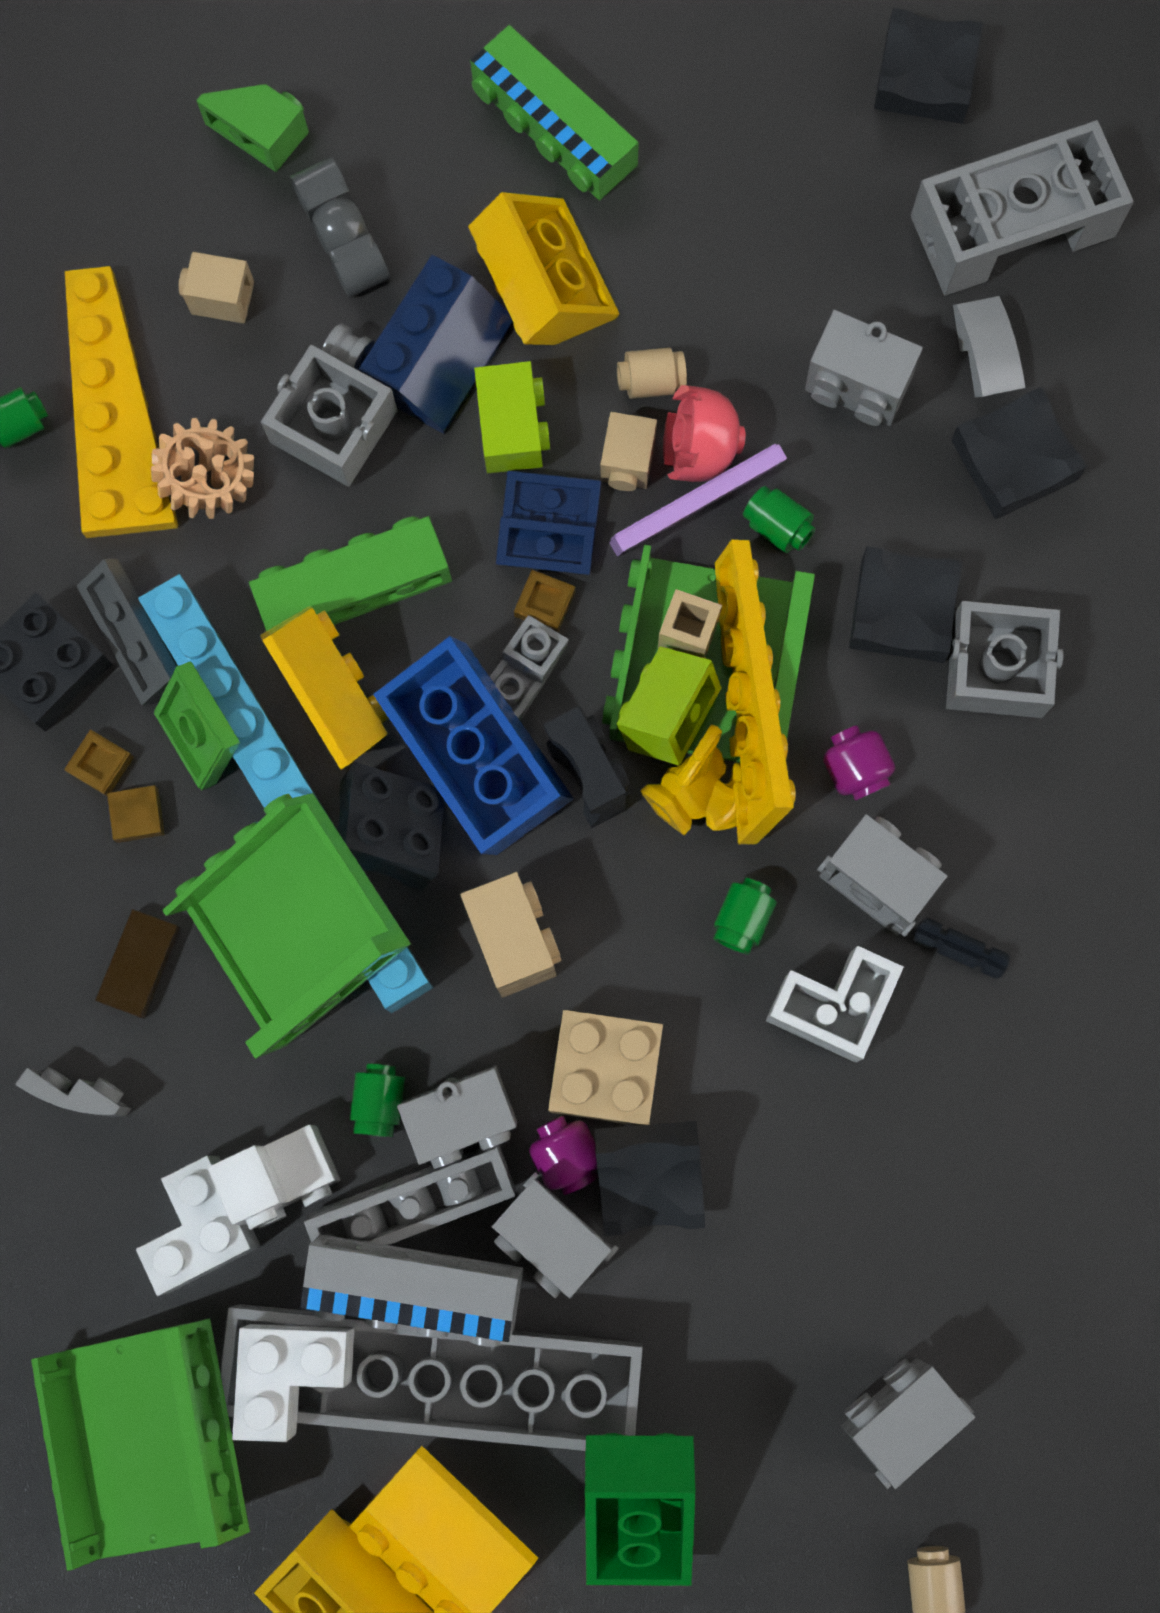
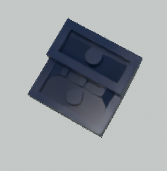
(548, 522)

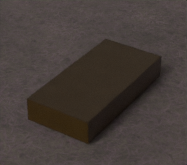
(138, 963)

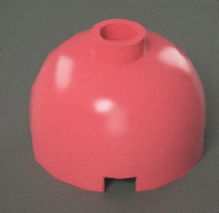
(701, 435)

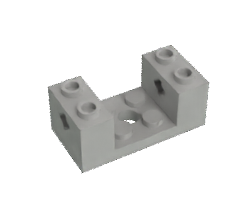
(974, 216)

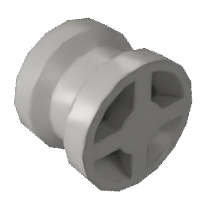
(347, 347)

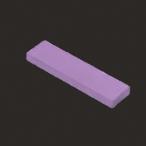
(697, 499)

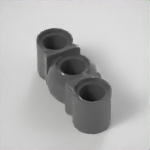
(340, 227)

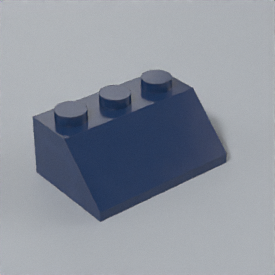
(436, 342)

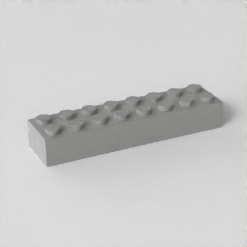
(519, 1393)

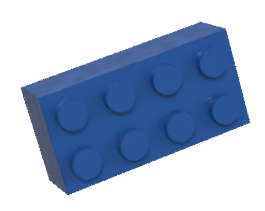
(473, 746)

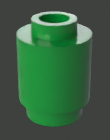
(20, 416)
(779, 519)
(744, 915)
(376, 1100)

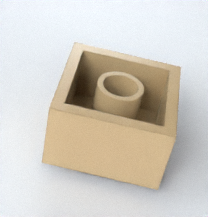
(509, 935)
(605, 1068)

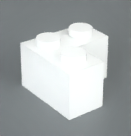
(842, 1017)
(270, 1177)
(205, 1237)
(274, 1365)

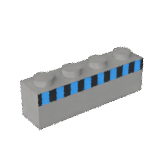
(411, 1289)

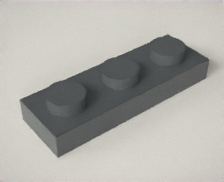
(128, 630)

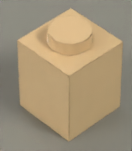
(217, 287)
(628, 451)
(689, 624)

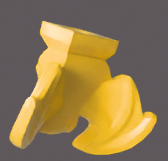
(696, 789)

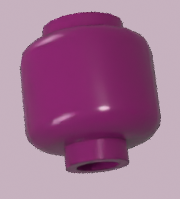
(858, 762)
(565, 1155)

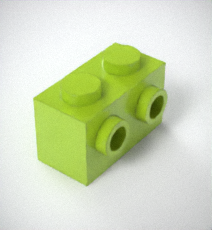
(509, 417)
(669, 705)

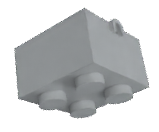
(861, 369)
(329, 415)
(1003, 659)
(883, 874)
(447, 1121)
(550, 1239)
(906, 1420)

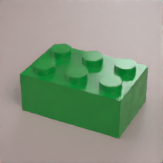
(639, 1509)

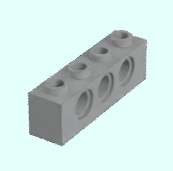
(417, 1200)

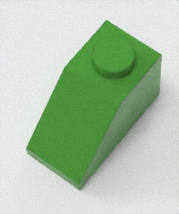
(256, 121)

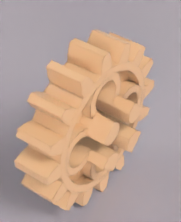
(211, 444)

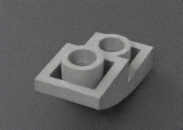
(991, 346)
(527, 664)
(85, 1097)

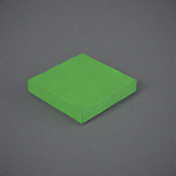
(196, 726)

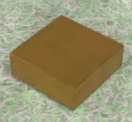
(545, 600)
(99, 763)
(135, 814)

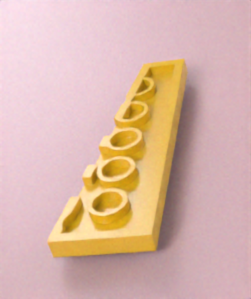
(110, 414)
(765, 788)

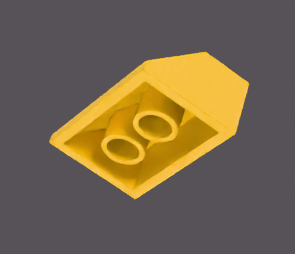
(542, 268)
(326, 684)
(442, 1539)
(336, 1576)

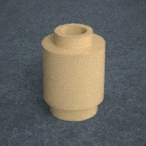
(652, 372)
(936, 1581)

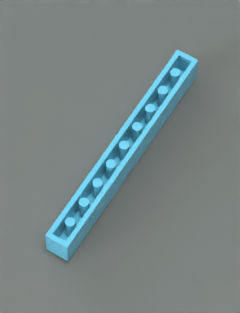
(261, 749)

